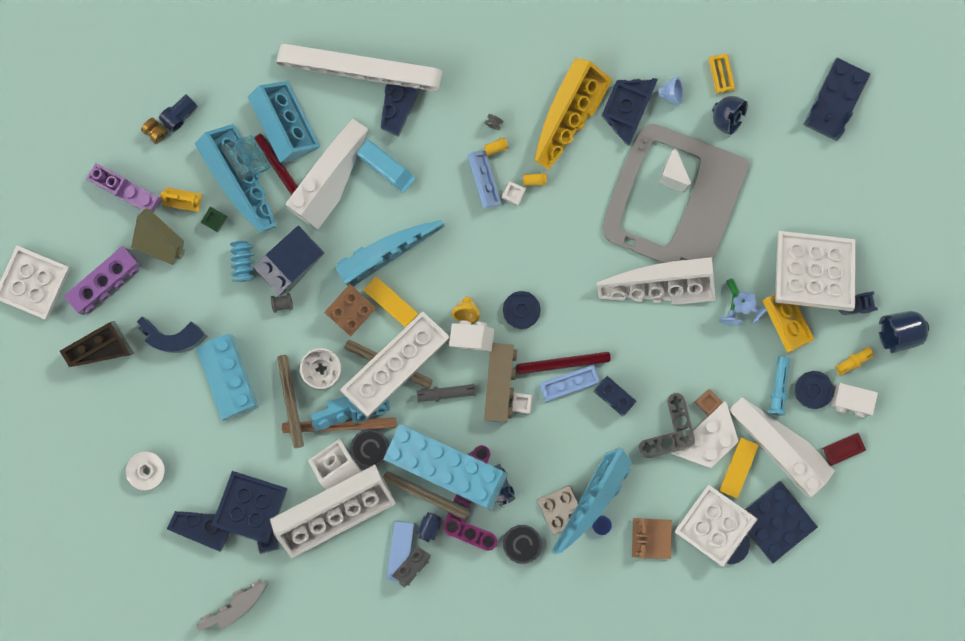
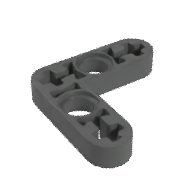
(675, 437)

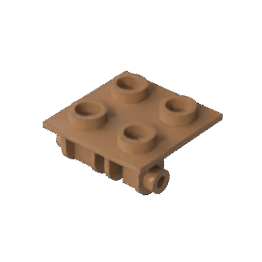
(350, 310)
(651, 538)

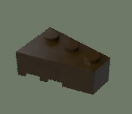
(97, 346)

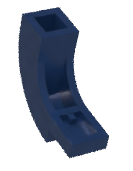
(181, 342)

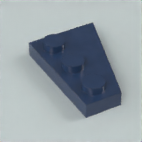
(397, 107)
(198, 528)

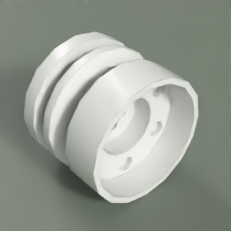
(312, 361)

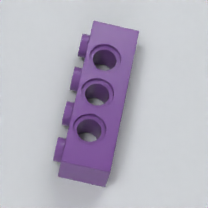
(77, 294)

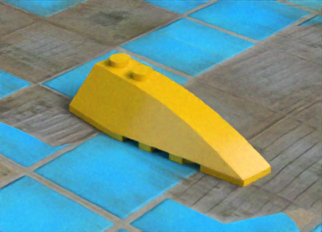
(573, 104)

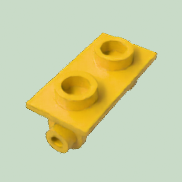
(181, 199)

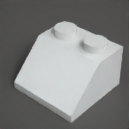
(334, 465)

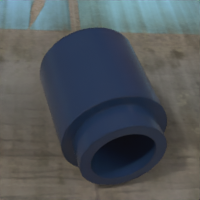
(429, 527)

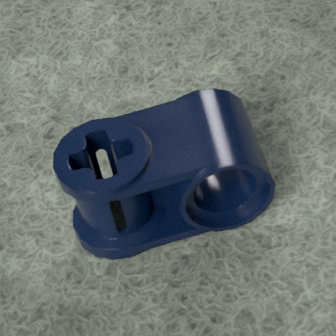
(863, 304)

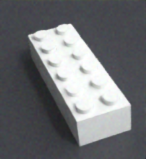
(332, 511)

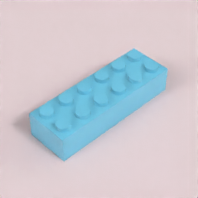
(445, 466)

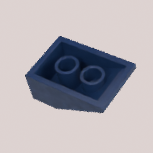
(289, 261)

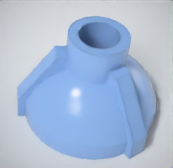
(672, 91)

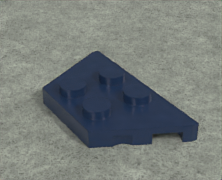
(627, 106)

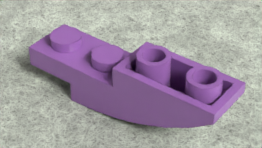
(123, 188)

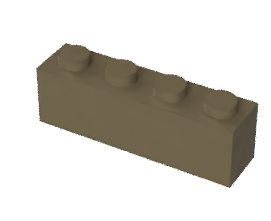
(498, 383)

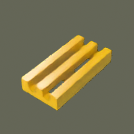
(724, 89)

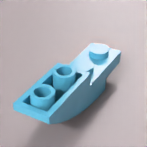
(340, 411)

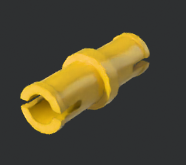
(854, 361)

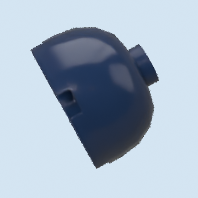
(728, 113)

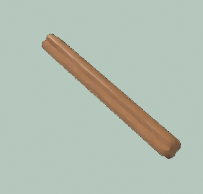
(375, 423)

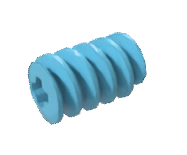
(243, 261)

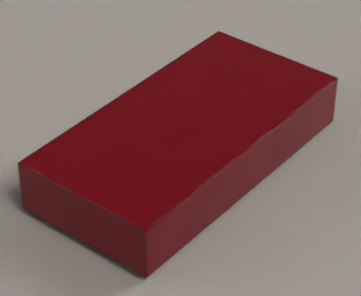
(844, 449)

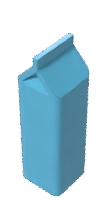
(385, 166)

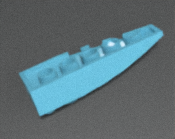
(244, 193)
(380, 253)
(596, 497)

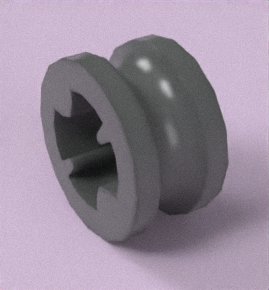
(494, 122)

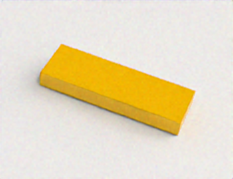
(390, 302)
(738, 468)

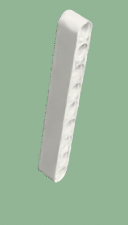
(359, 67)

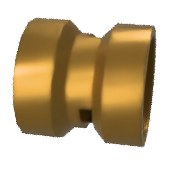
(154, 130)

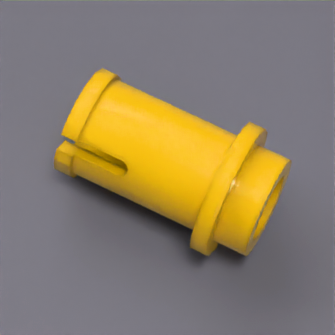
(496, 146)
(535, 179)

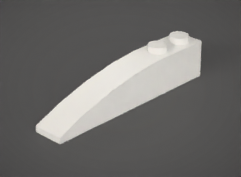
(328, 177)
(670, 281)
(786, 448)

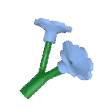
(741, 302)

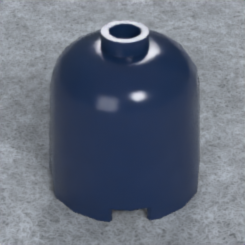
(903, 331)

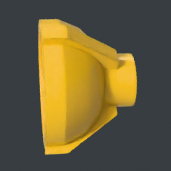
(466, 311)

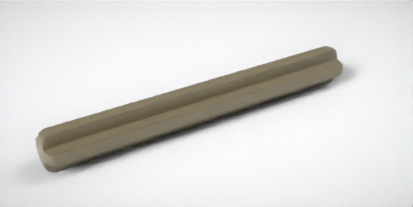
(369, 355)
(290, 401)
(426, 495)

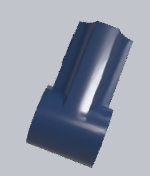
(174, 116)

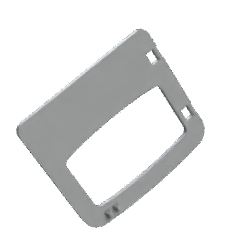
(707, 210)

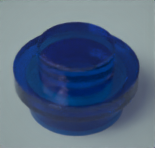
(602, 525)

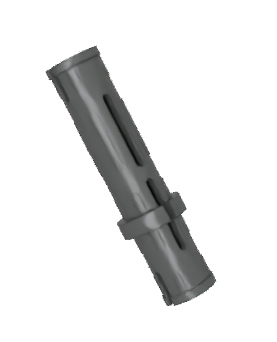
(445, 393)

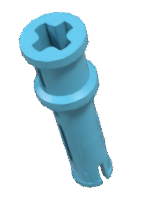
(779, 394)

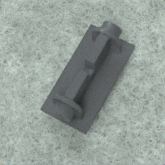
(408, 569)

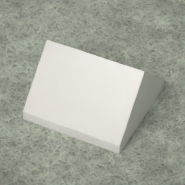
(674, 173)

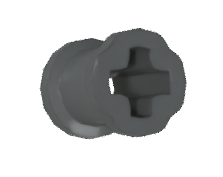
(282, 303)

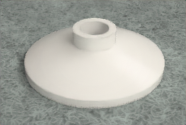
(136, 474)

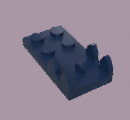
(836, 99)

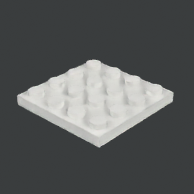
(815, 271)

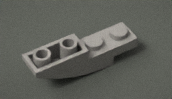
(241, 604)

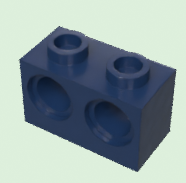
(614, 396)

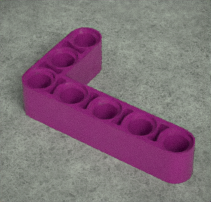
(462, 525)

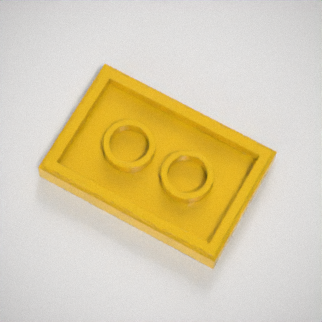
(788, 323)

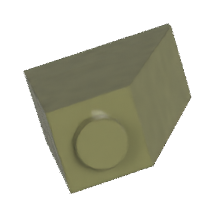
(156, 238)

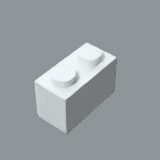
(471, 337)
(854, 400)

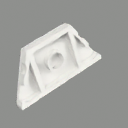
(712, 438)

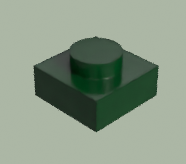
(214, 219)

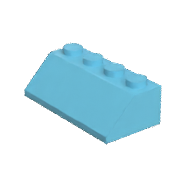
(283, 121)
(227, 376)

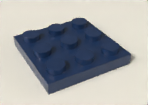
(248, 507)
(779, 522)

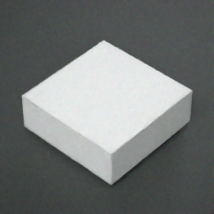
(513, 193)
(521, 403)

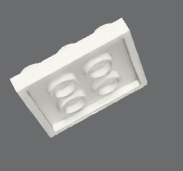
(32, 282)
(715, 525)

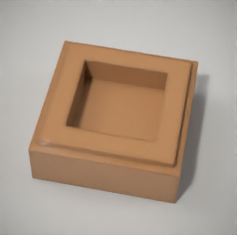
(708, 402)

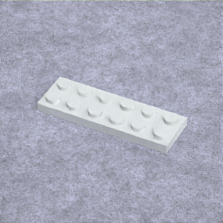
(395, 364)

